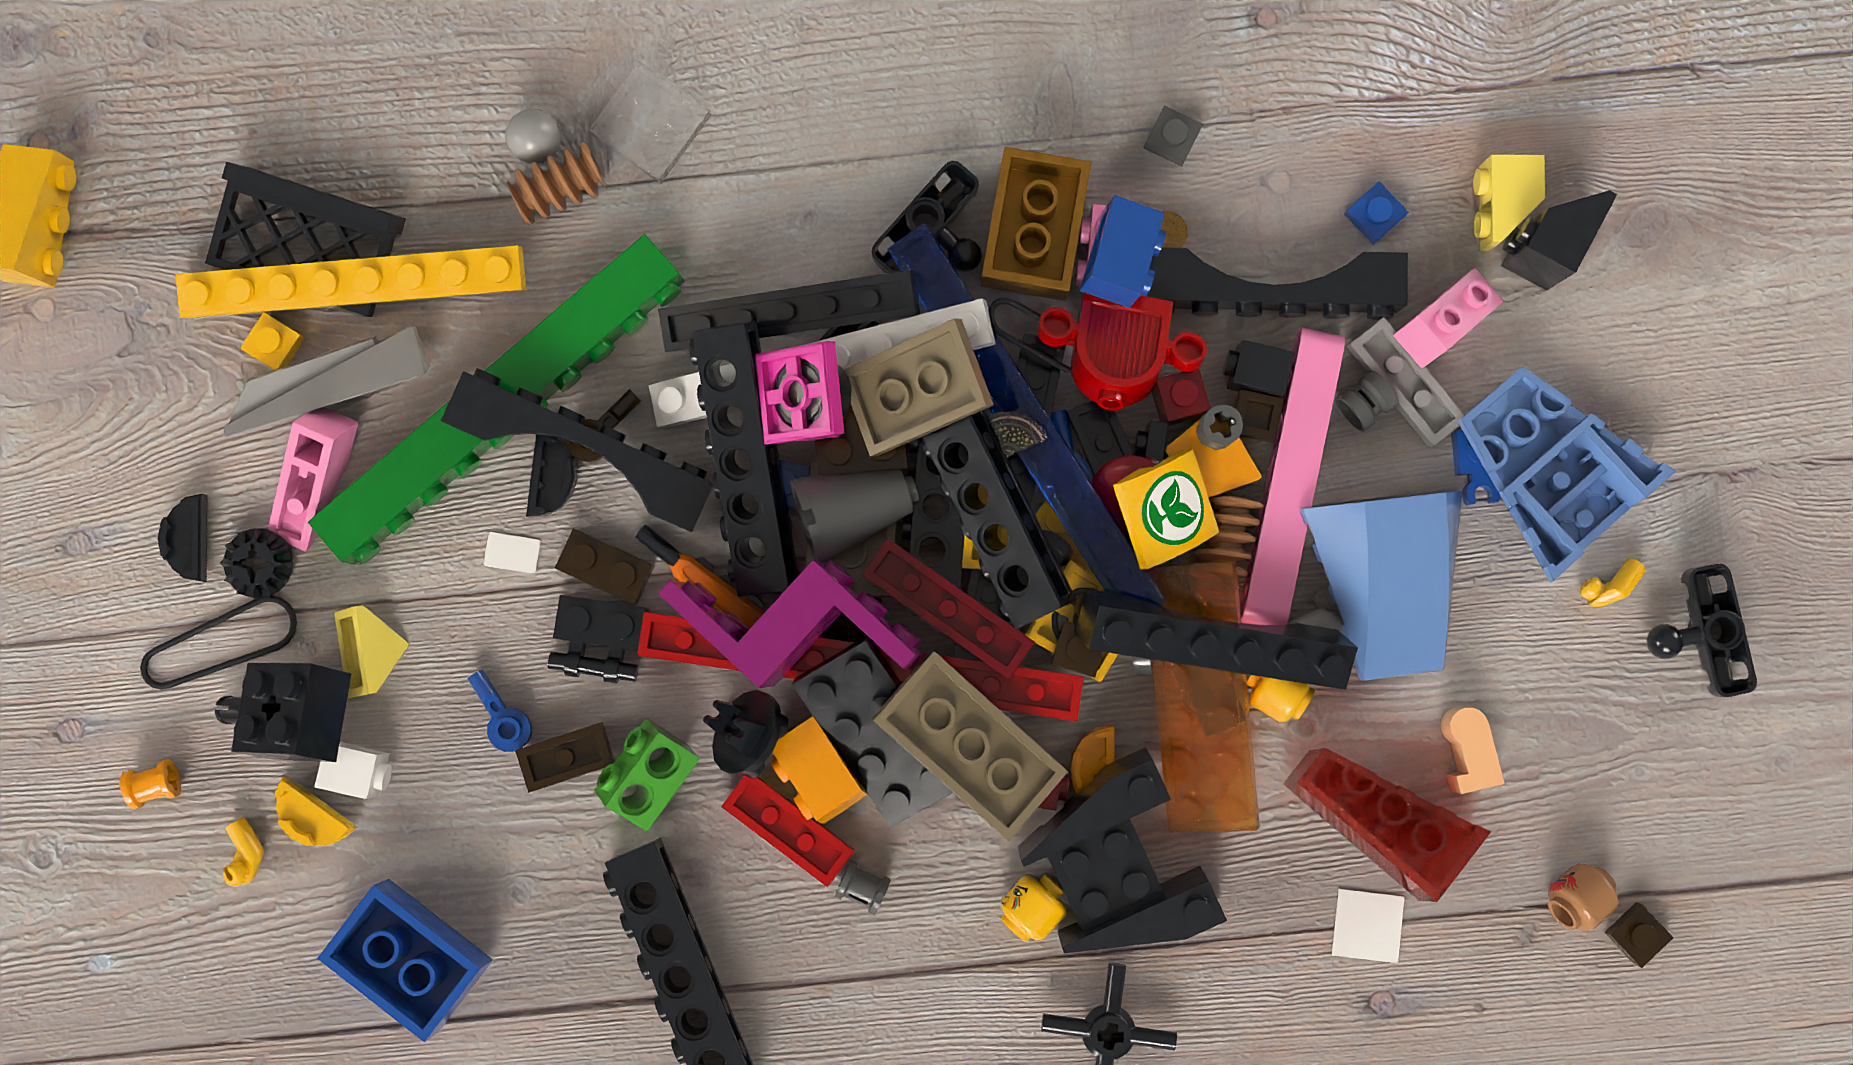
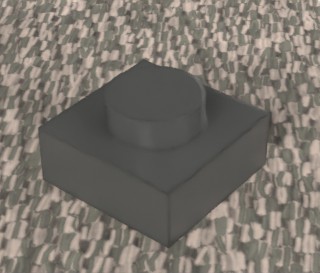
(1173, 136)

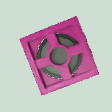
(802, 393)

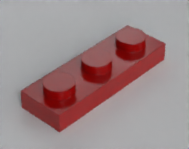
(787, 829)

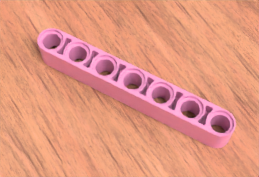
(1291, 478)

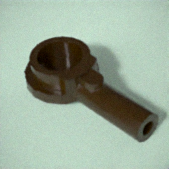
(611, 419)

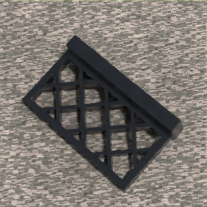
(301, 201)

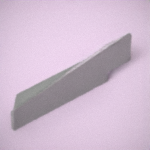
(329, 379)

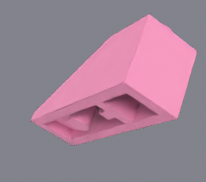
(310, 473)

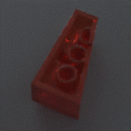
(1397, 830)

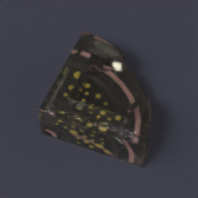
(1016, 431)

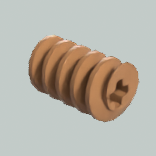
(556, 184)
(1232, 521)

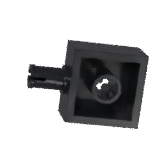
(288, 711)

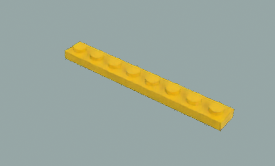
(351, 282)

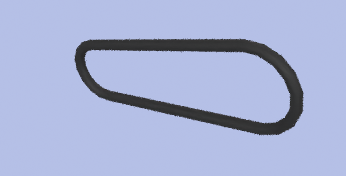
(293, 625)

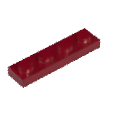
(948, 608)

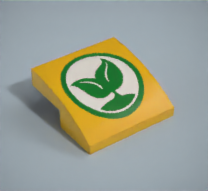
(1166, 509)

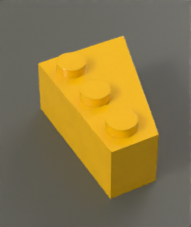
(33, 213)

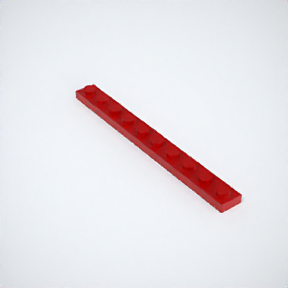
(1025, 692)

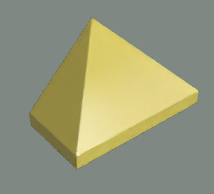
(366, 649)

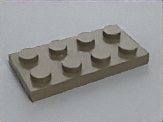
(969, 745)

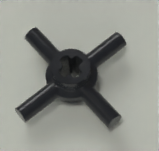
(1107, 1013)

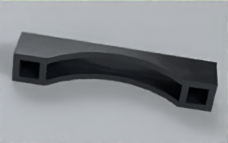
(1367, 284)
(492, 412)
(1154, 632)

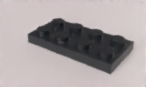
(843, 699)

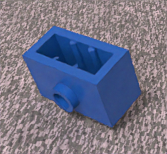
(1123, 252)

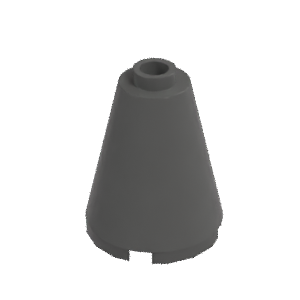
(850, 507)

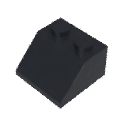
(1556, 240)

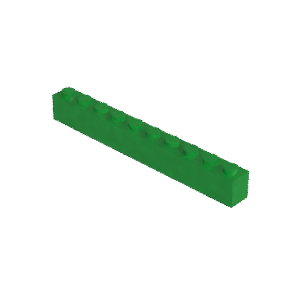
(540, 362)

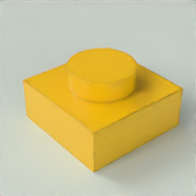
(272, 342)

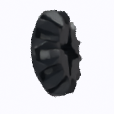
(268, 547)

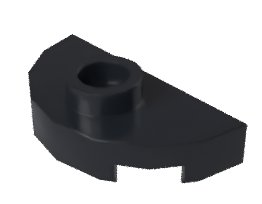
(551, 477)
(184, 538)

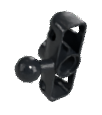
(962, 252)
(1703, 608)

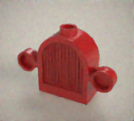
(1120, 347)

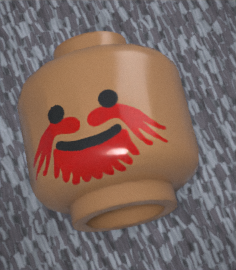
(1582, 897)

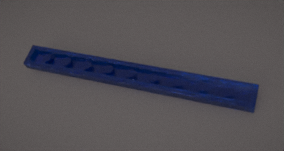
(1049, 462)

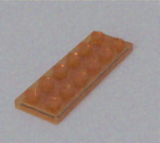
(1204, 714)

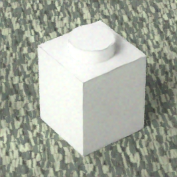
(356, 773)

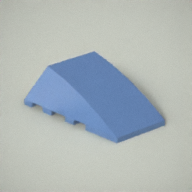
(1557, 467)
(1391, 577)

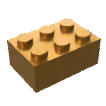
(1035, 224)

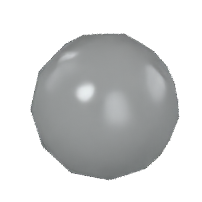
(533, 136)

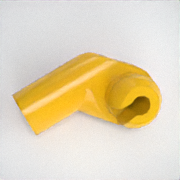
(1617, 588)
(247, 856)

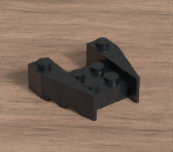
(1108, 870)

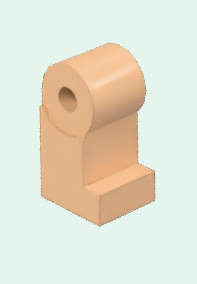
(1472, 750)

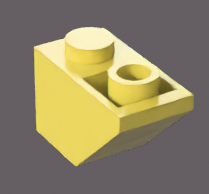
(1507, 193)

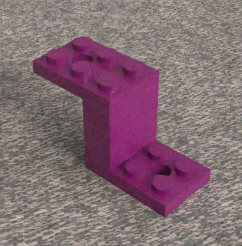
(791, 622)

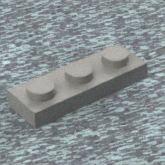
(1419, 394)

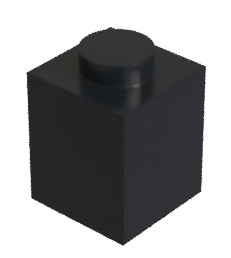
(1258, 368)

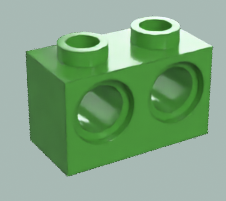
(655, 779)

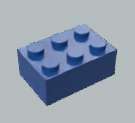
(405, 959)

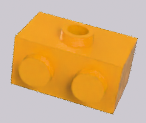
(816, 771)

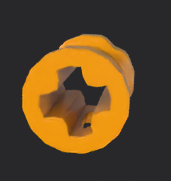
(150, 784)

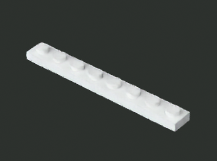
(677, 400)

